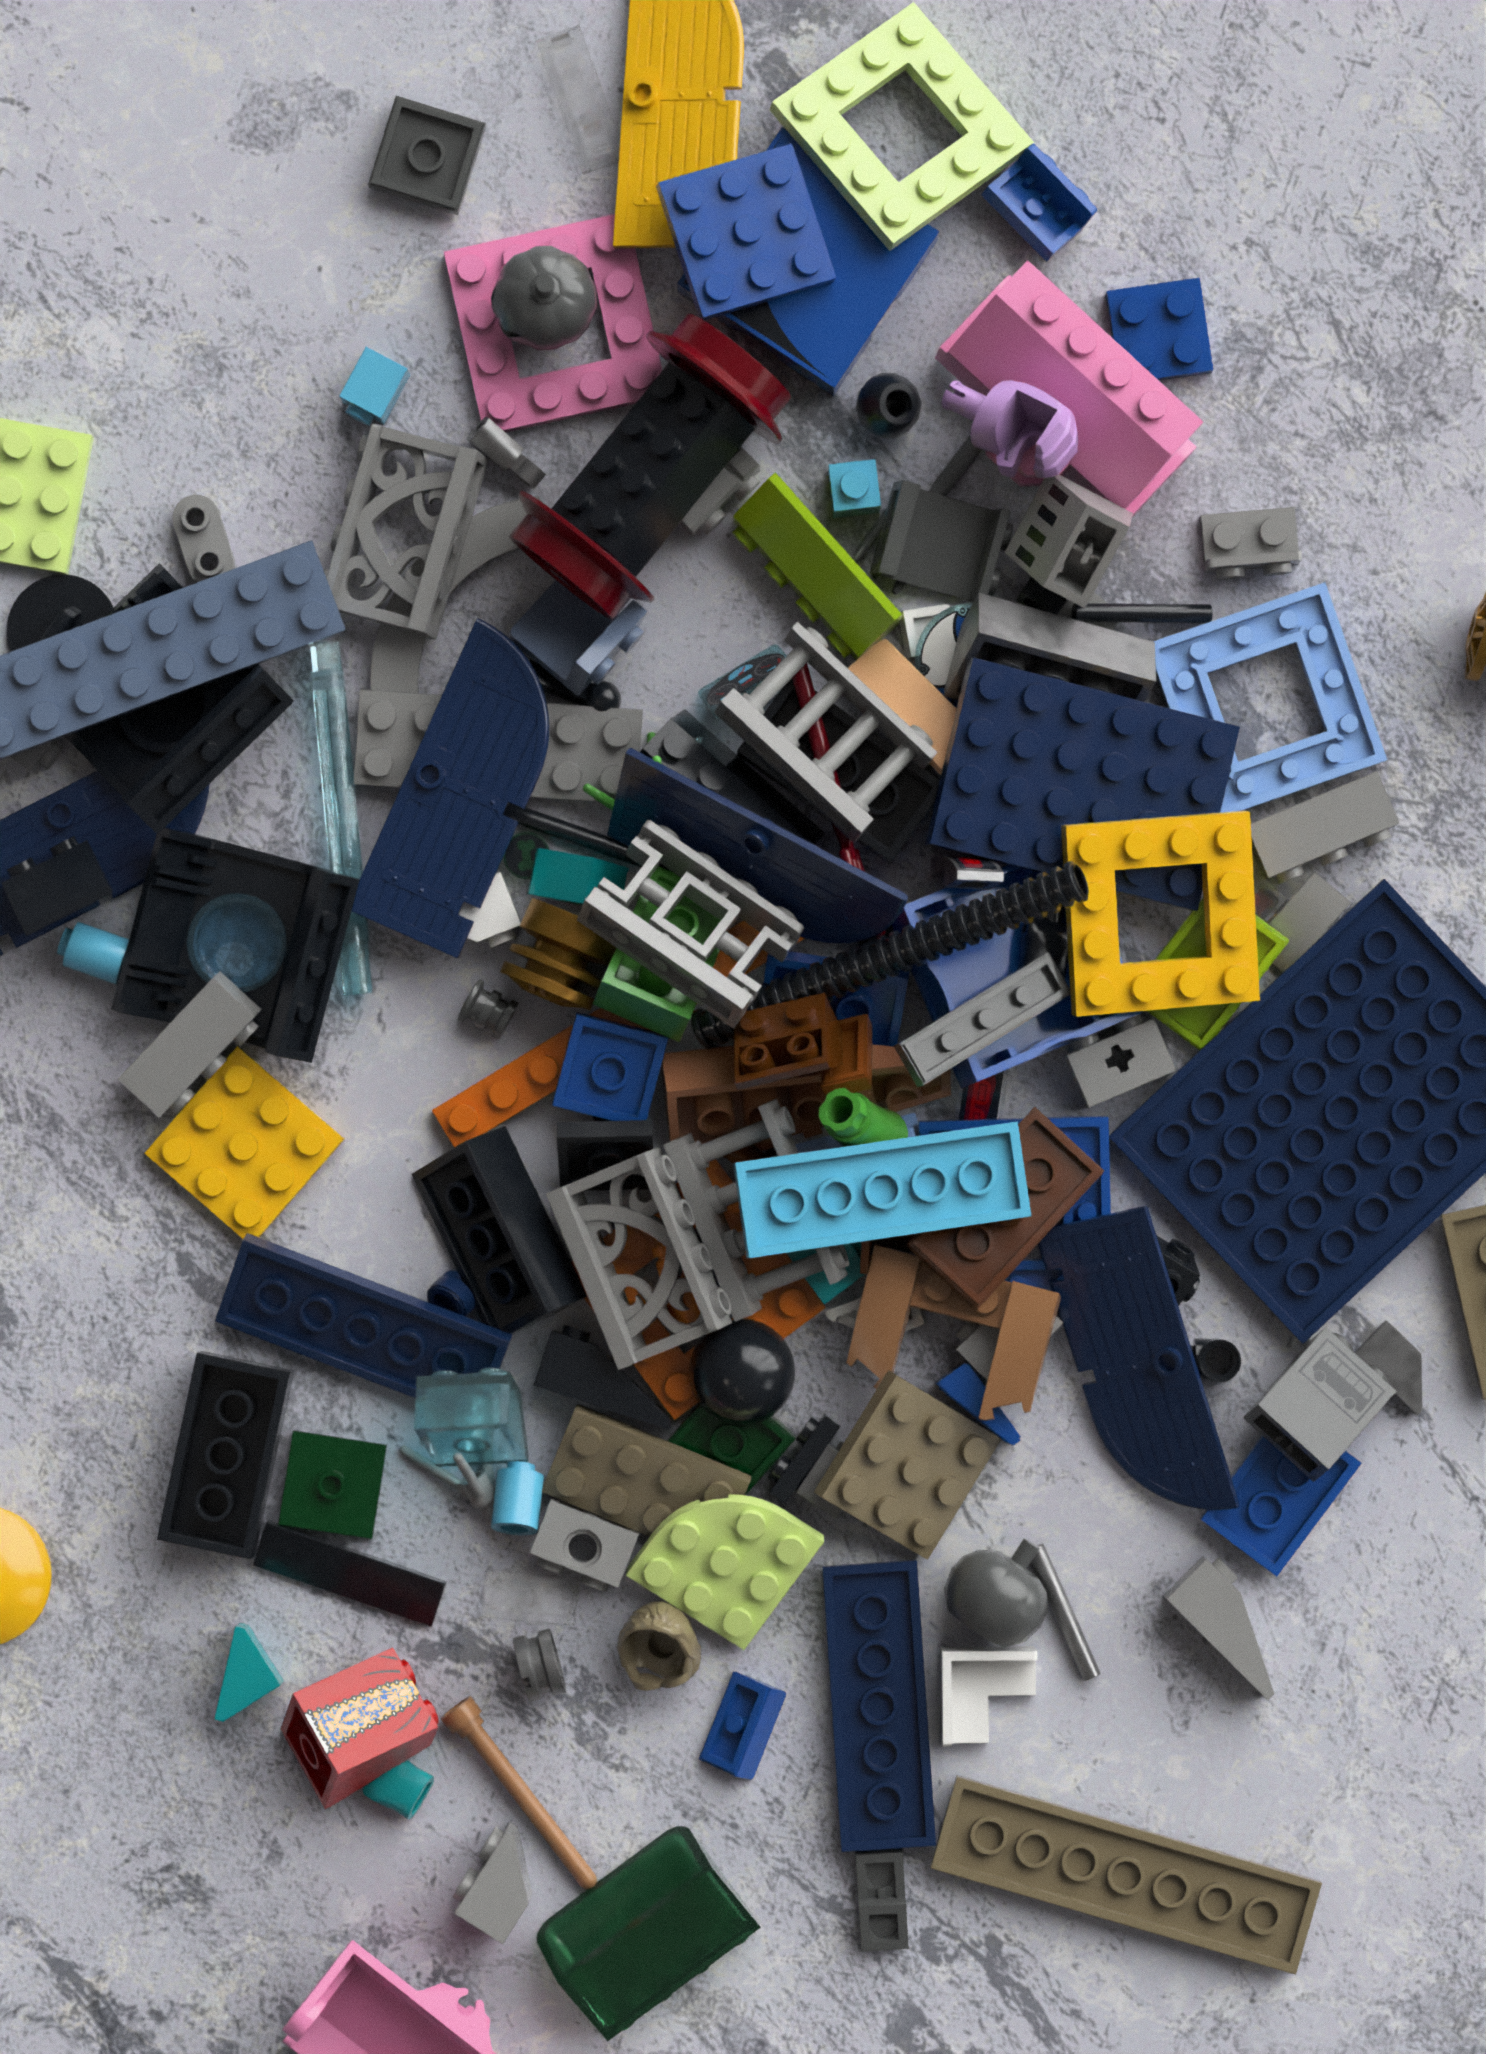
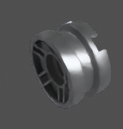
(539, 1665)

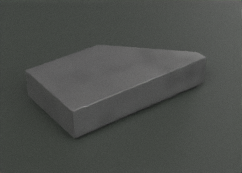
(1398, 1361)

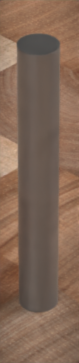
(1065, 1615)

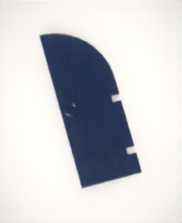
(90, 812)
(449, 813)
(820, 889)
(1133, 1337)

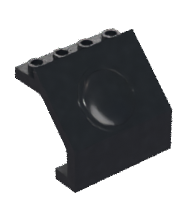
(180, 744)

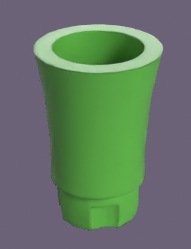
(857, 1120)

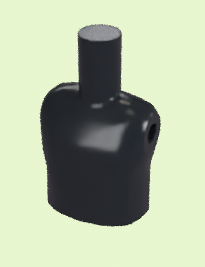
(1045, 936)

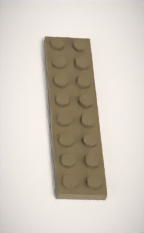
(1126, 1874)

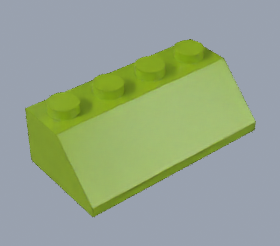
(815, 567)

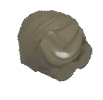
(663, 1642)

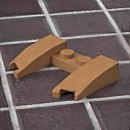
(1016, 1309)

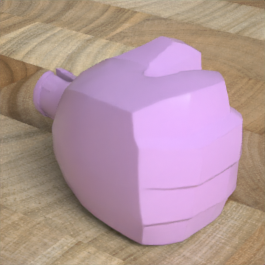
(1013, 421)

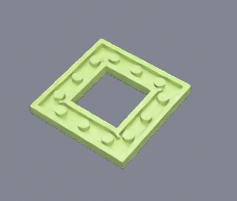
(890, 207)

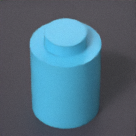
(93, 951)
(517, 1499)

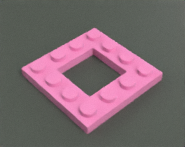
(568, 392)

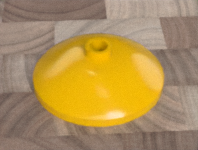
(23, 1575)

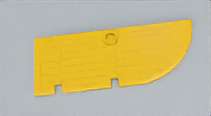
(674, 106)

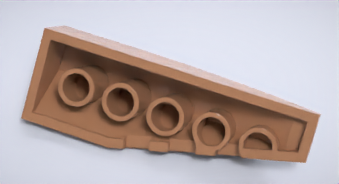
(707, 1104)

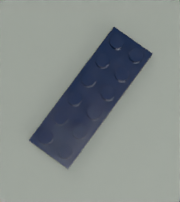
(351, 1319)
(879, 1705)

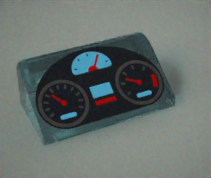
(742, 678)

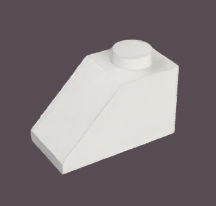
(496, 917)

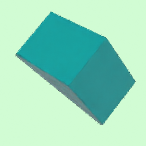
(571, 876)
(247, 1674)

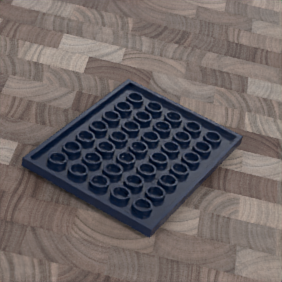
(1328, 1114)

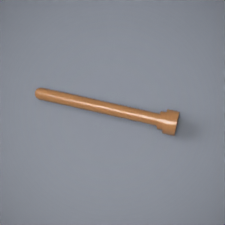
(466, 1721)

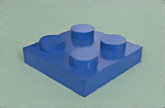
(1163, 327)
(609, 1069)

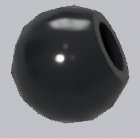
(888, 405)

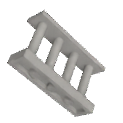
(781, 744)
(711, 1201)

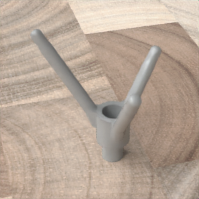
(475, 1485)

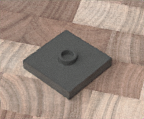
(427, 155)

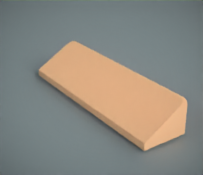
(907, 694)

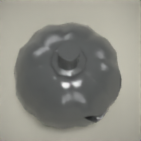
(544, 298)
(998, 1594)

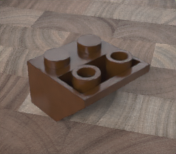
(786, 1041)

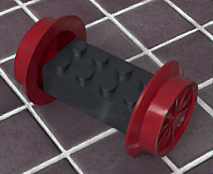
(652, 466)

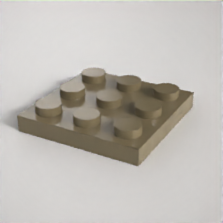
(907, 1465)

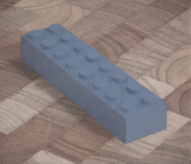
(164, 647)

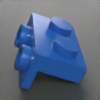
(1040, 202)

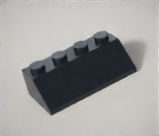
(702, 757)
(498, 1232)

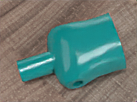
(401, 1789)

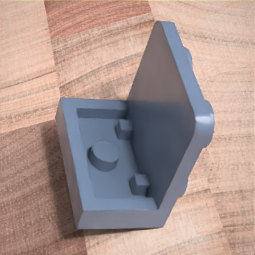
(574, 638)

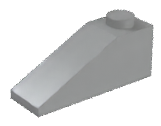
(1220, 1616)

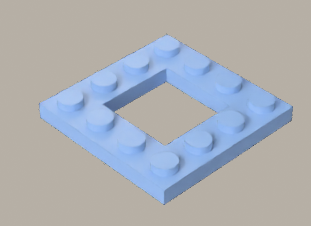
(1313, 626)

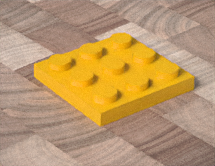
(244, 1145)

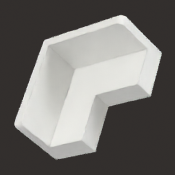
(970, 1677)

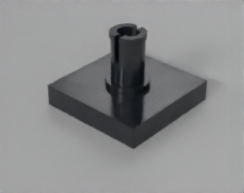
(599, 1144)

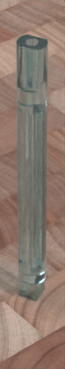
(340, 802)

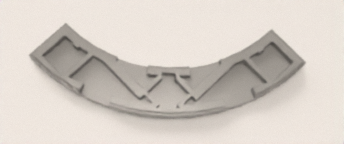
(398, 651)

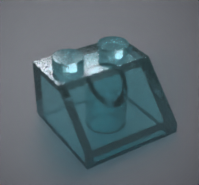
(471, 1416)

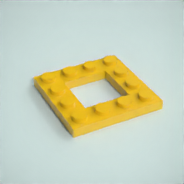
(1231, 961)

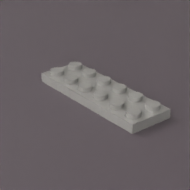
(581, 745)

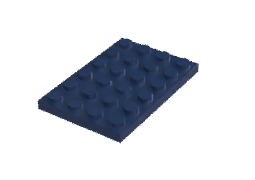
(1062, 753)

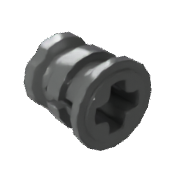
(488, 1009)

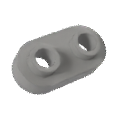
(202, 540)

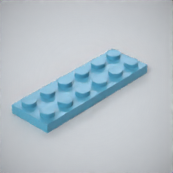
(881, 1189)

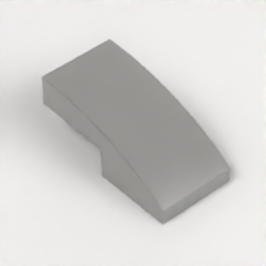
(1307, 918)

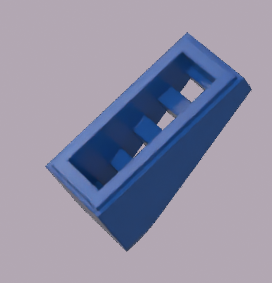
(968, 1391)

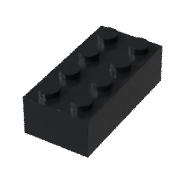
(895, 810)
(225, 1454)

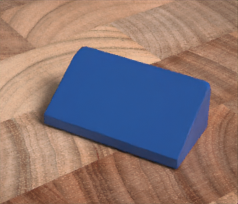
(742, 1726)

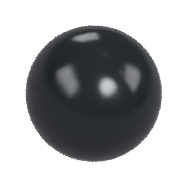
(742, 1372)

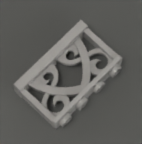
(450, 527)
(605, 1288)

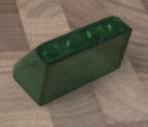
(644, 1931)

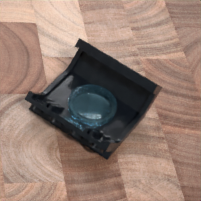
(239, 912)

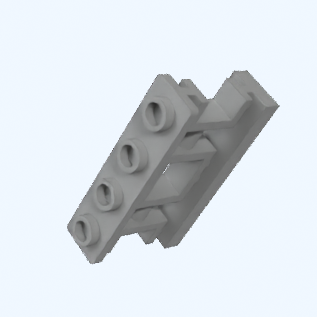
(671, 951)

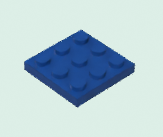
(746, 232)

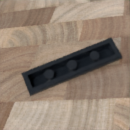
(349, 1573)

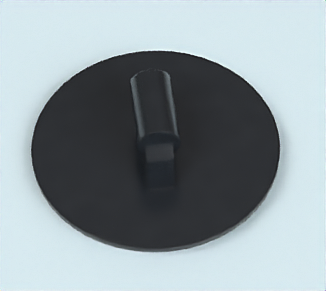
(54, 607)

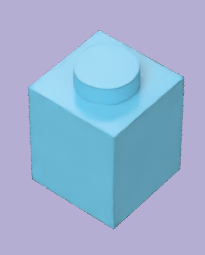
(373, 387)
(854, 488)

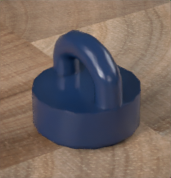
(451, 1294)

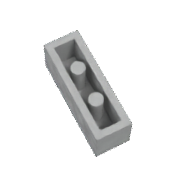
(1323, 828)
(191, 1046)

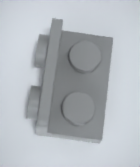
(1250, 542)

